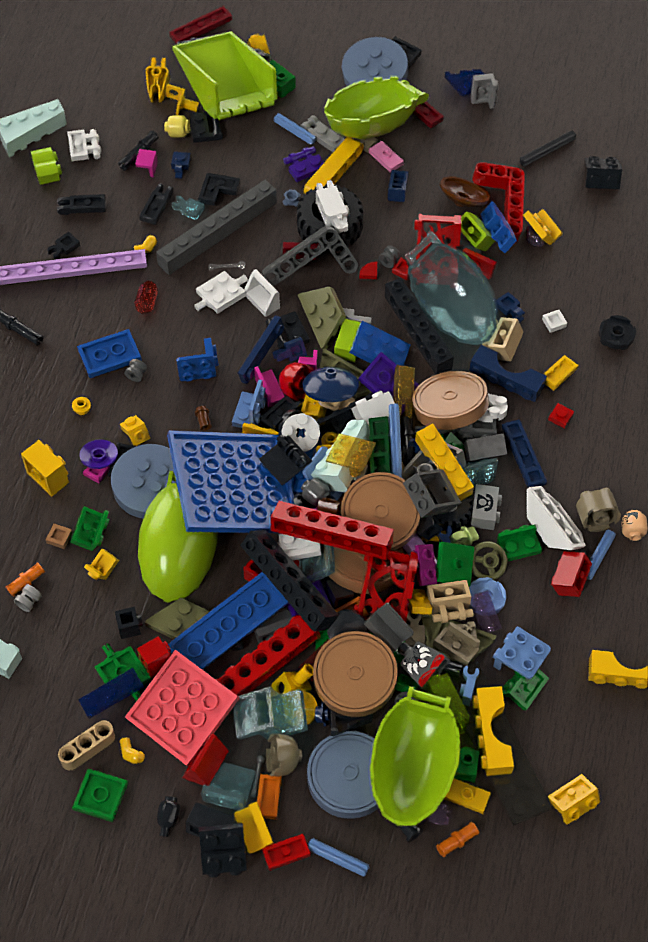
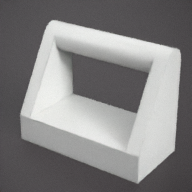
(262, 294)

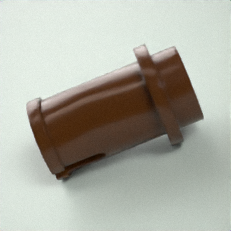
(203, 417)

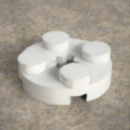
(496, 409)
(305, 422)

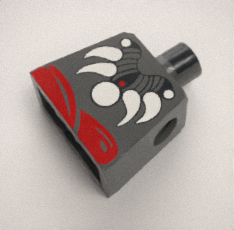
(422, 662)

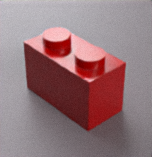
(571, 574)
(154, 655)

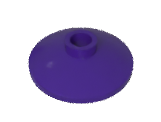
(98, 454)

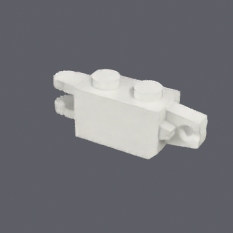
(332, 207)

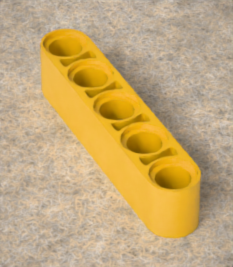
(336, 164)

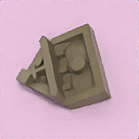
(459, 642)

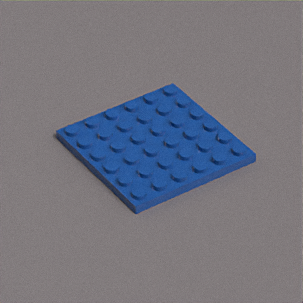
(224, 482)

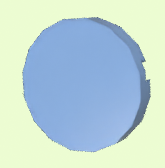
(495, 590)

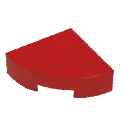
(401, 269)
(369, 271)

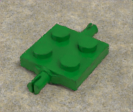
(120, 662)

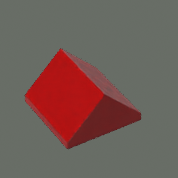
(207, 762)

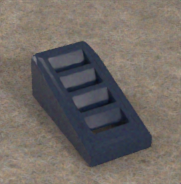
(397, 187)

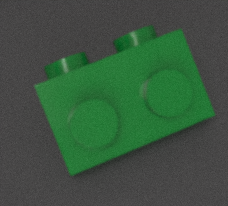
(89, 528)

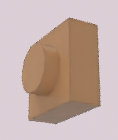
(59, 536)

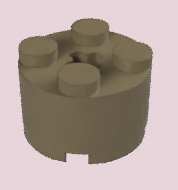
(597, 509)

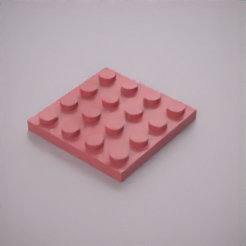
(182, 707)

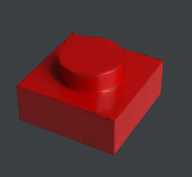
(561, 415)

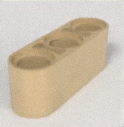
(81, 754)

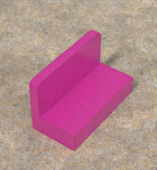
(272, 389)

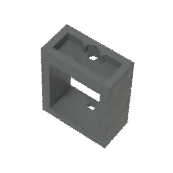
(436, 481)

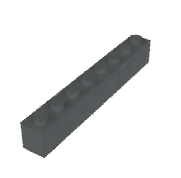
(216, 227)

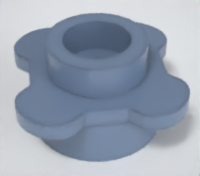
(291, 198)

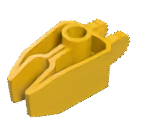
(157, 79)

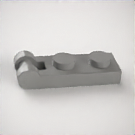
(323, 134)

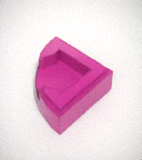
(96, 474)

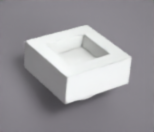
(554, 321)

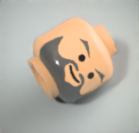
(634, 525)

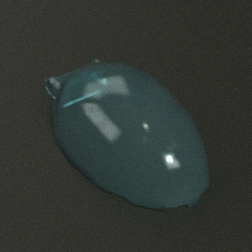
(453, 291)

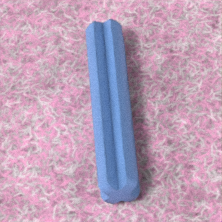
(295, 129)
(600, 552)
(338, 857)

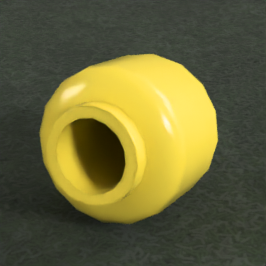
(177, 126)

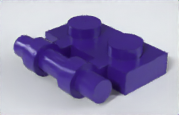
(305, 168)

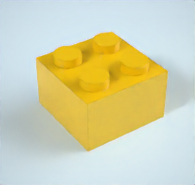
(45, 467)

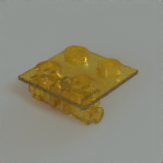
(351, 453)

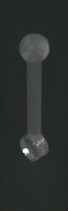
(241, 265)

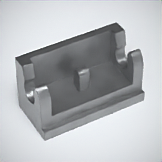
(485, 447)

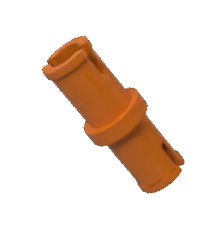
(25, 578)
(457, 839)

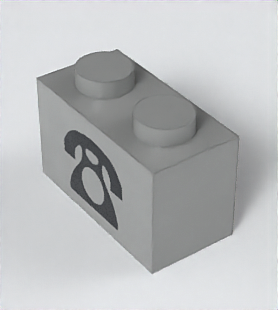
(485, 507)

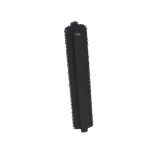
(547, 148)

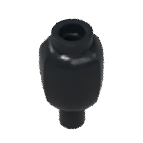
(168, 814)

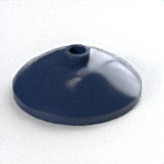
(330, 384)

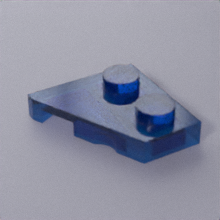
(463, 81)

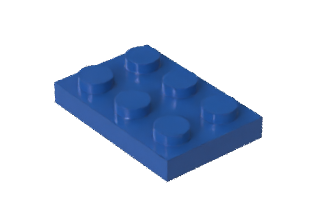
(371, 341)
(108, 353)

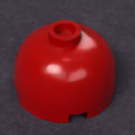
(292, 380)

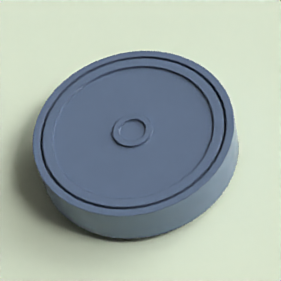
(373, 59)
(140, 477)
(341, 775)

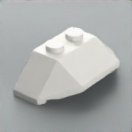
(552, 521)

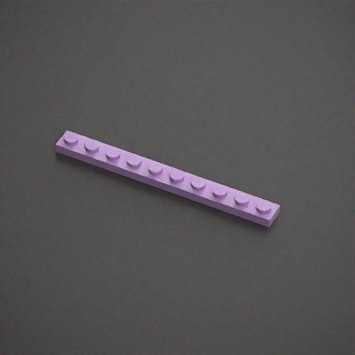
(72, 266)

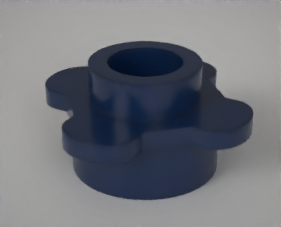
(322, 714)

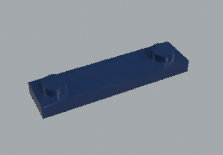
(261, 348)
(524, 454)

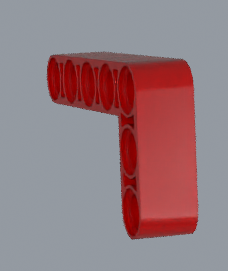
(513, 182)

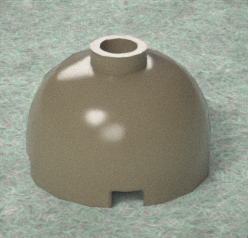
(282, 755)

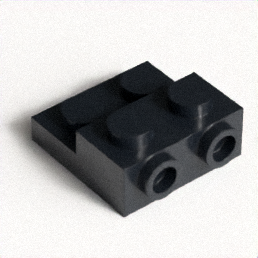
(222, 849)

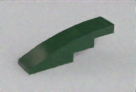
(380, 434)

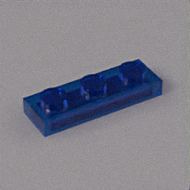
(110, 693)

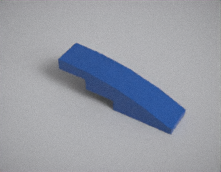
(498, 227)

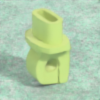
(464, 536)

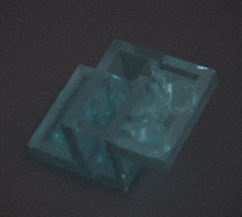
(270, 713)

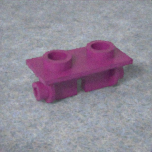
(426, 572)

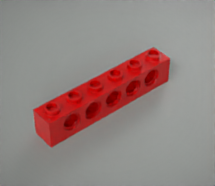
(332, 530)
(275, 660)

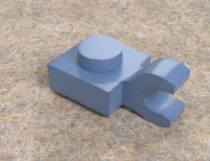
(467, 689)

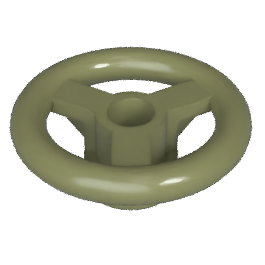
(494, 558)

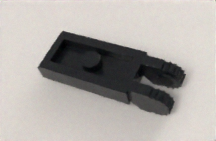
(81, 204)
(156, 204)

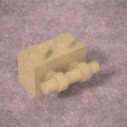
(505, 338)
(450, 601)

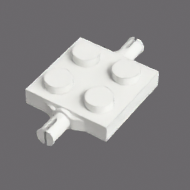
(220, 292)

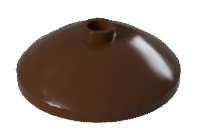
(464, 192)

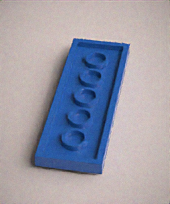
(230, 622)

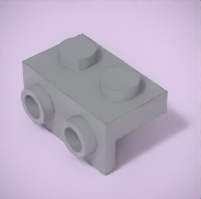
(484, 89)

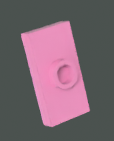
(386, 156)

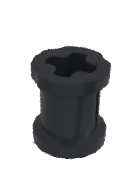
(411, 832)

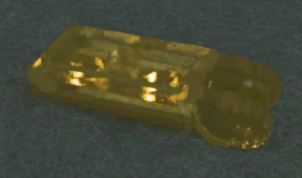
(404, 388)

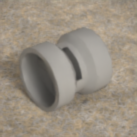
(27, 598)

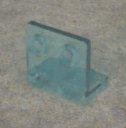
(481, 470)
(229, 787)

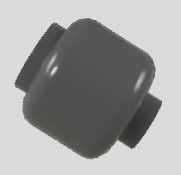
(314, 491)

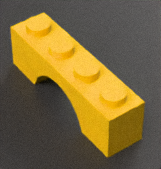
(436, 449)
(606, 669)
(496, 756)

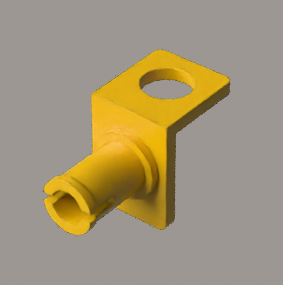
(182, 101)
(294, 680)

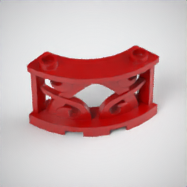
(452, 231)
(407, 567)

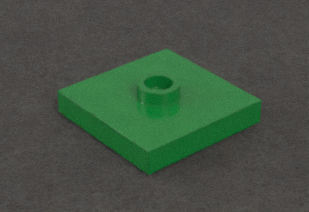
(454, 562)
(100, 795)

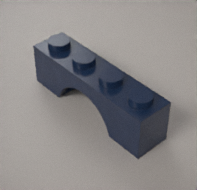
(527, 384)

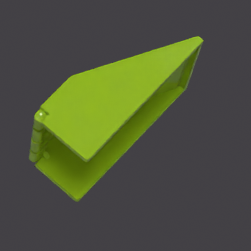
(227, 75)

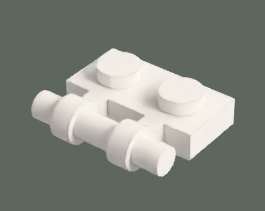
(79, 149)

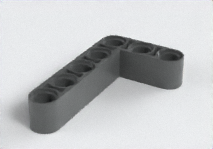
(309, 254)

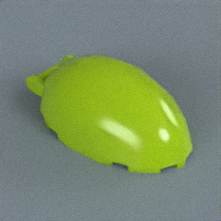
(372, 107)
(168, 556)
(414, 758)

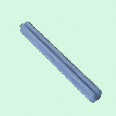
(395, 440)

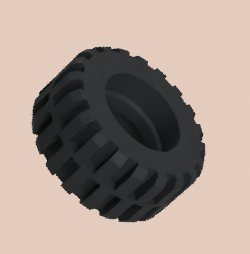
(309, 224)

